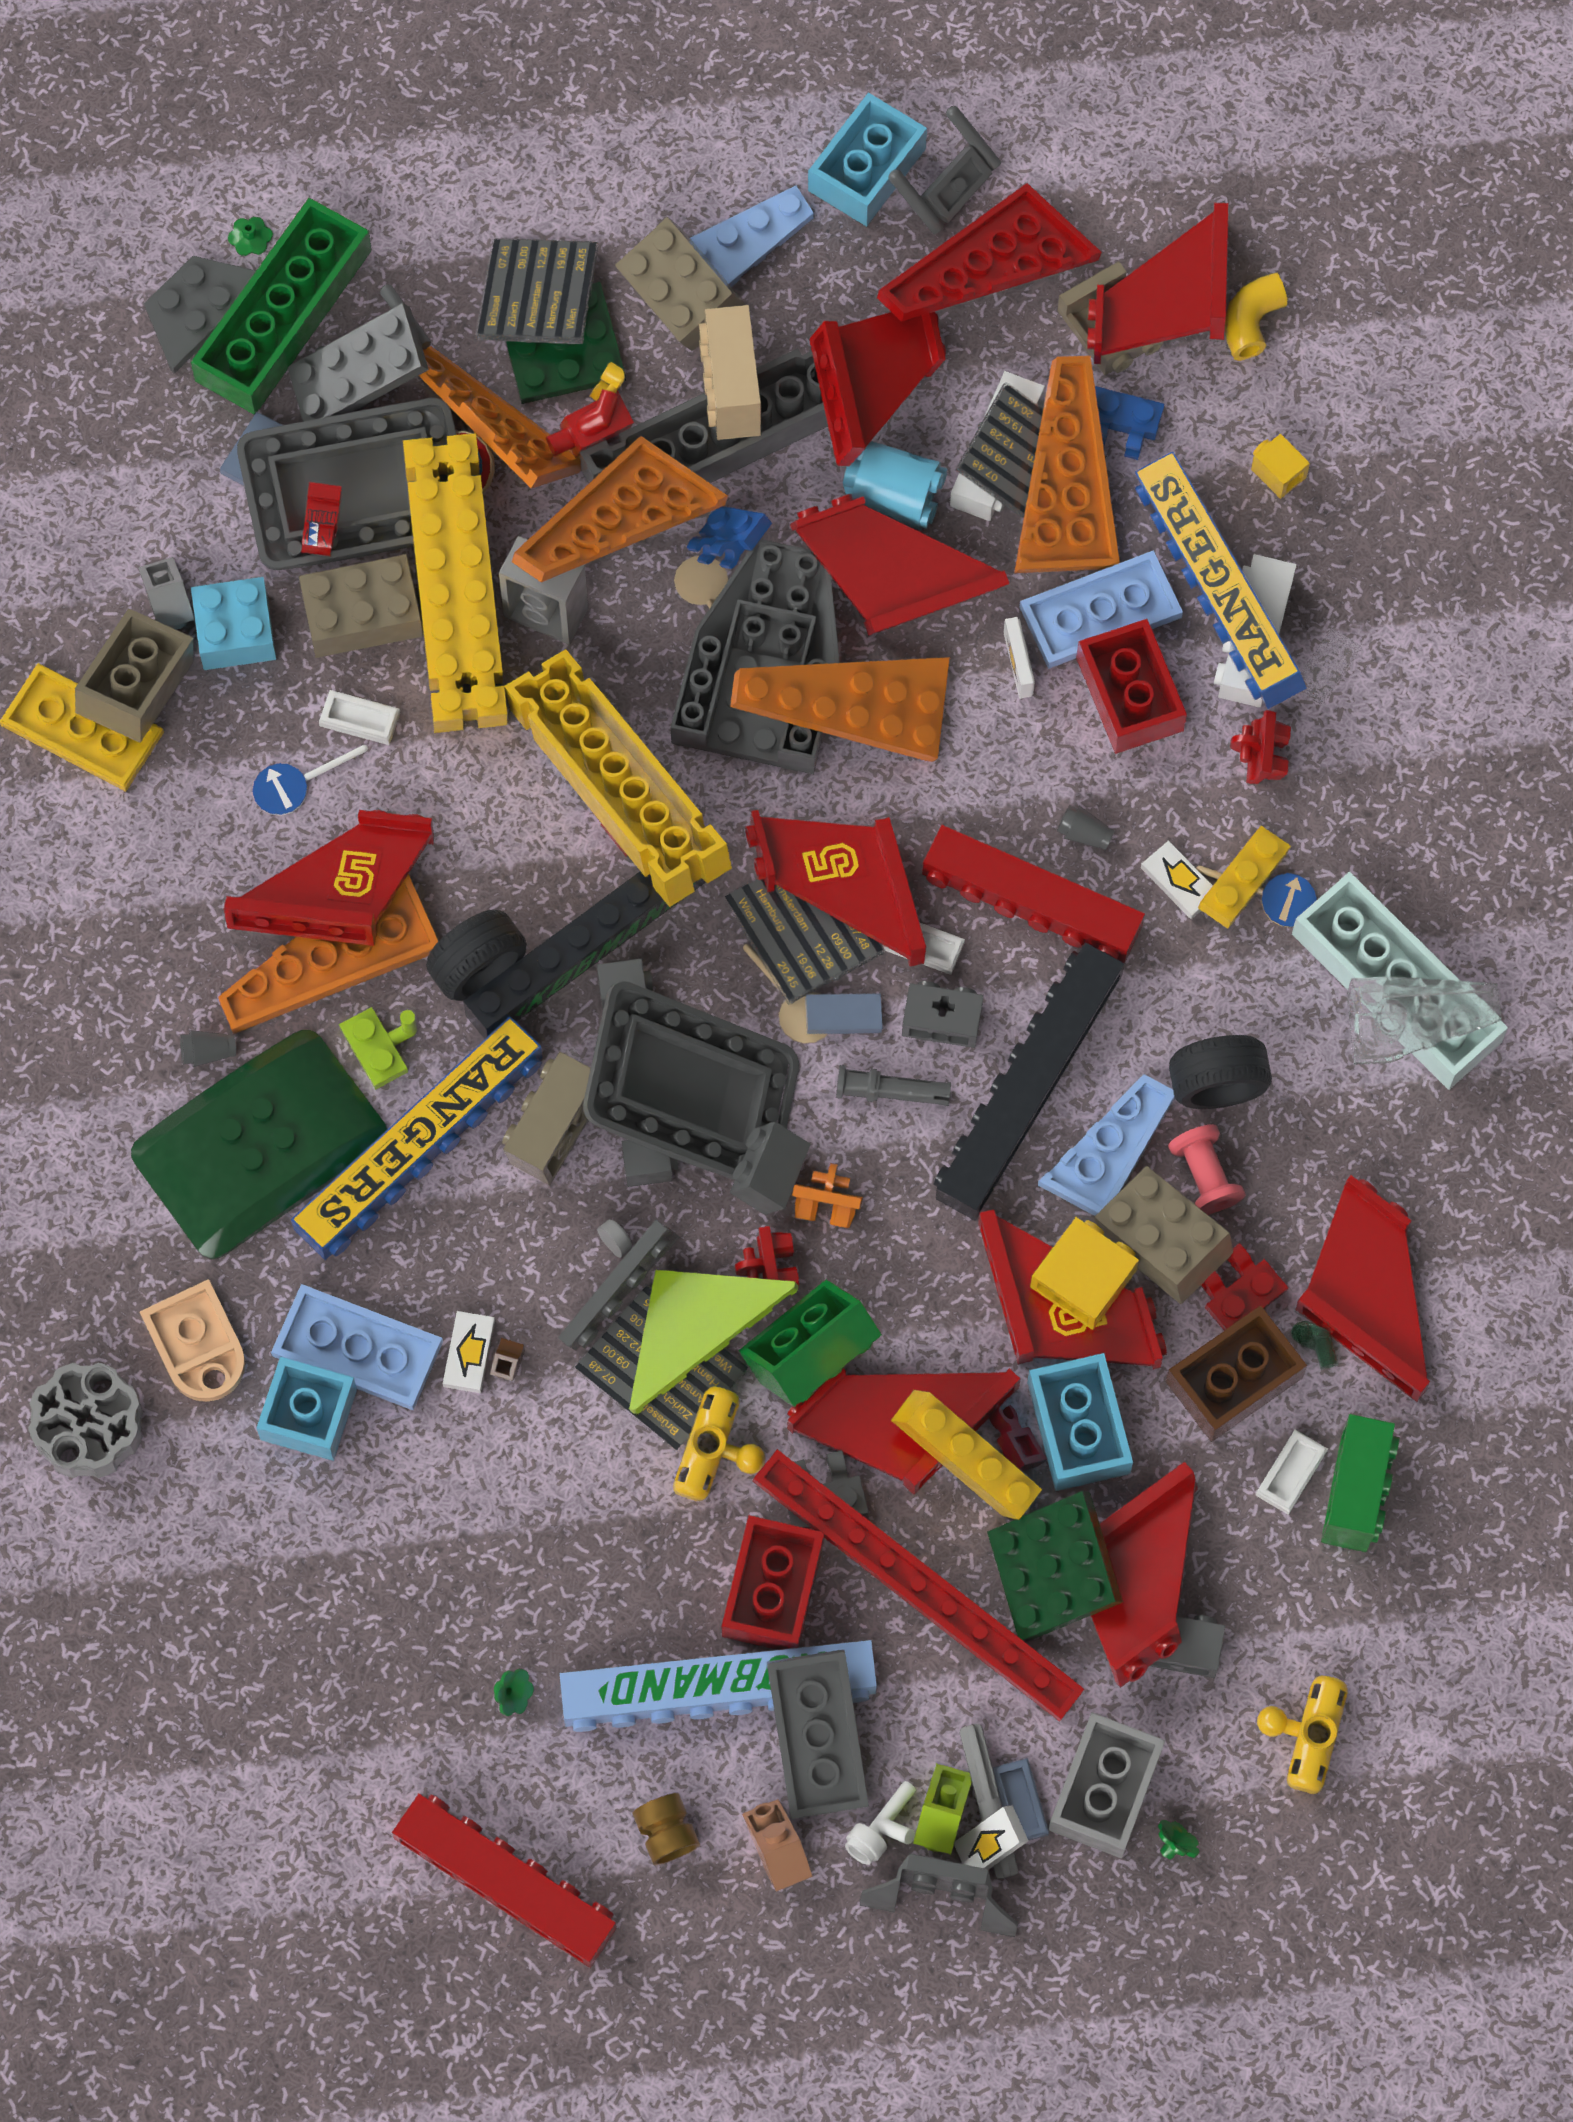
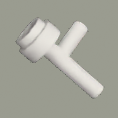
(866, 1842)

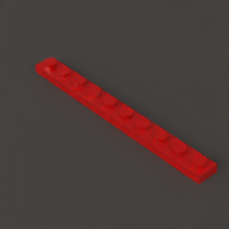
(918, 1585)

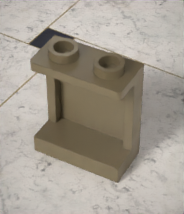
(1074, 309)

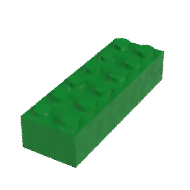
(281, 306)

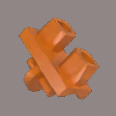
(843, 1204)

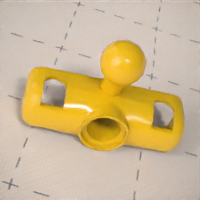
(715, 1422)
(1320, 1711)

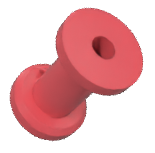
(1206, 1168)

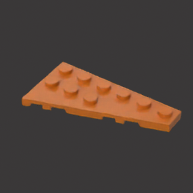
(498, 423)
(1069, 498)
(624, 504)
(871, 702)

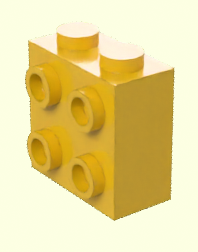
(1085, 1272)

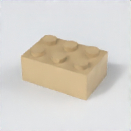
(730, 372)

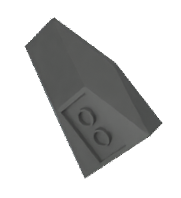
(766, 616)

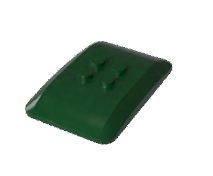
(257, 1143)

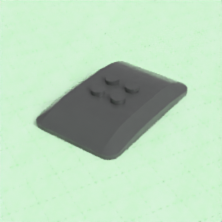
(344, 450)
(685, 1079)

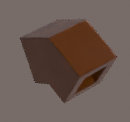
(507, 1359)

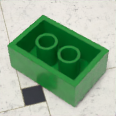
(810, 1343)
(1360, 1483)

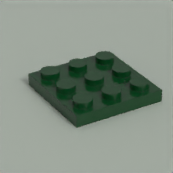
(566, 368)
(1054, 1566)

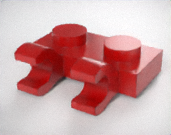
(1255, 1288)

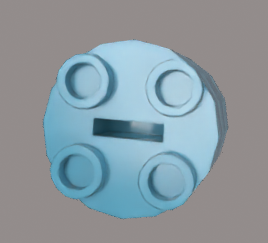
(896, 484)

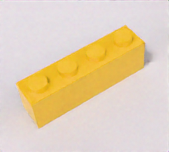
(966, 1454)

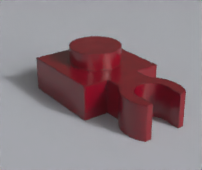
(1016, 1442)

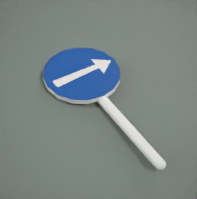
(283, 788)

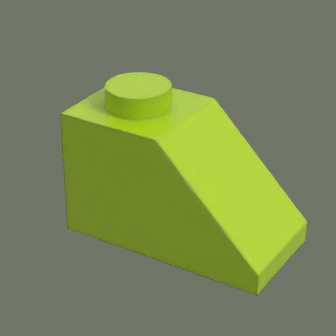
(943, 1809)

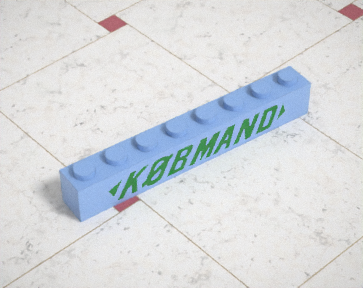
(693, 1686)

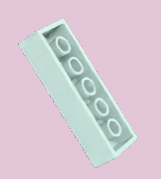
(1363, 939)

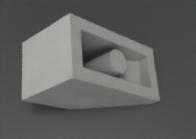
(166, 593)

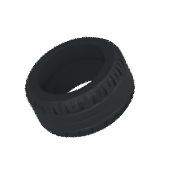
(475, 953)
(1220, 1072)

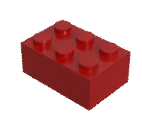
(1131, 686)
(772, 1584)

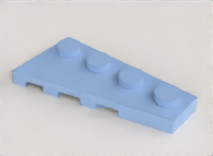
(752, 234)
(1110, 1150)

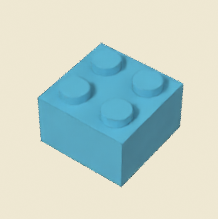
(233, 623)
(306, 1408)

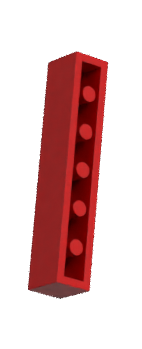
(1031, 894)
(504, 1879)

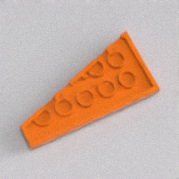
(319, 968)

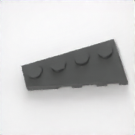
(620, 1282)

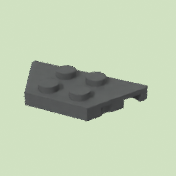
(192, 306)

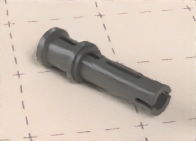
(874, 1086)

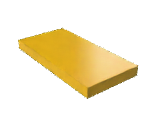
(47, 718)

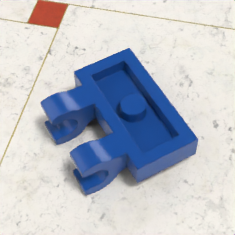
(1128, 415)
(731, 532)

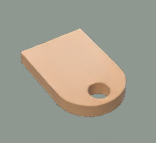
(194, 1340)

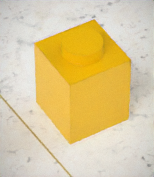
(1279, 465)

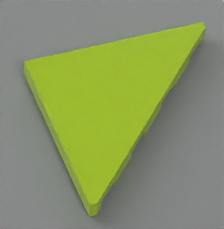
(694, 1320)

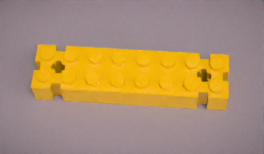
(455, 583)
(618, 777)

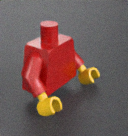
(596, 421)

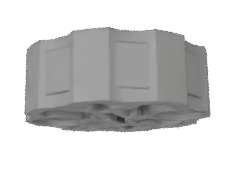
(118, 1402)

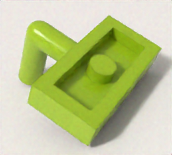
(376, 1047)

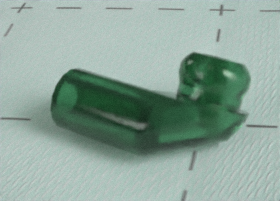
(1318, 1340)

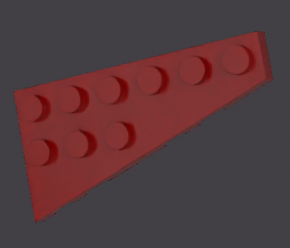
(999, 250)

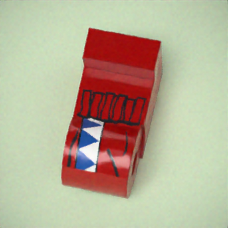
(321, 518)

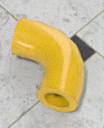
(1245, 312)

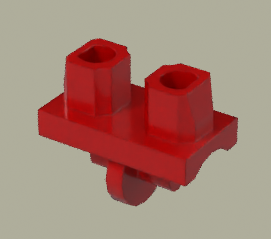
(1257, 748)
(769, 1247)

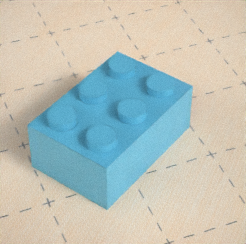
(862, 154)
(1079, 1422)

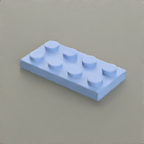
(1098, 605)
(351, 1340)

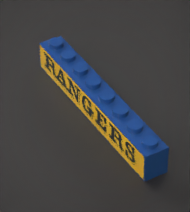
(1220, 580)
(417, 1139)

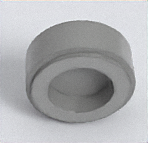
(615, 1238)

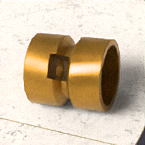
(665, 1827)

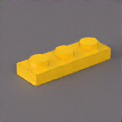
(1244, 877)

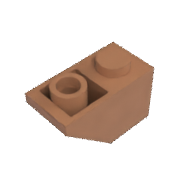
(777, 1844)

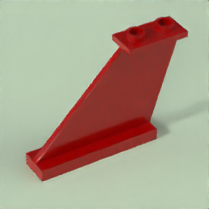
(1148, 1558)

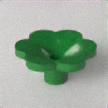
(250, 236)
(513, 1692)
(1177, 1840)

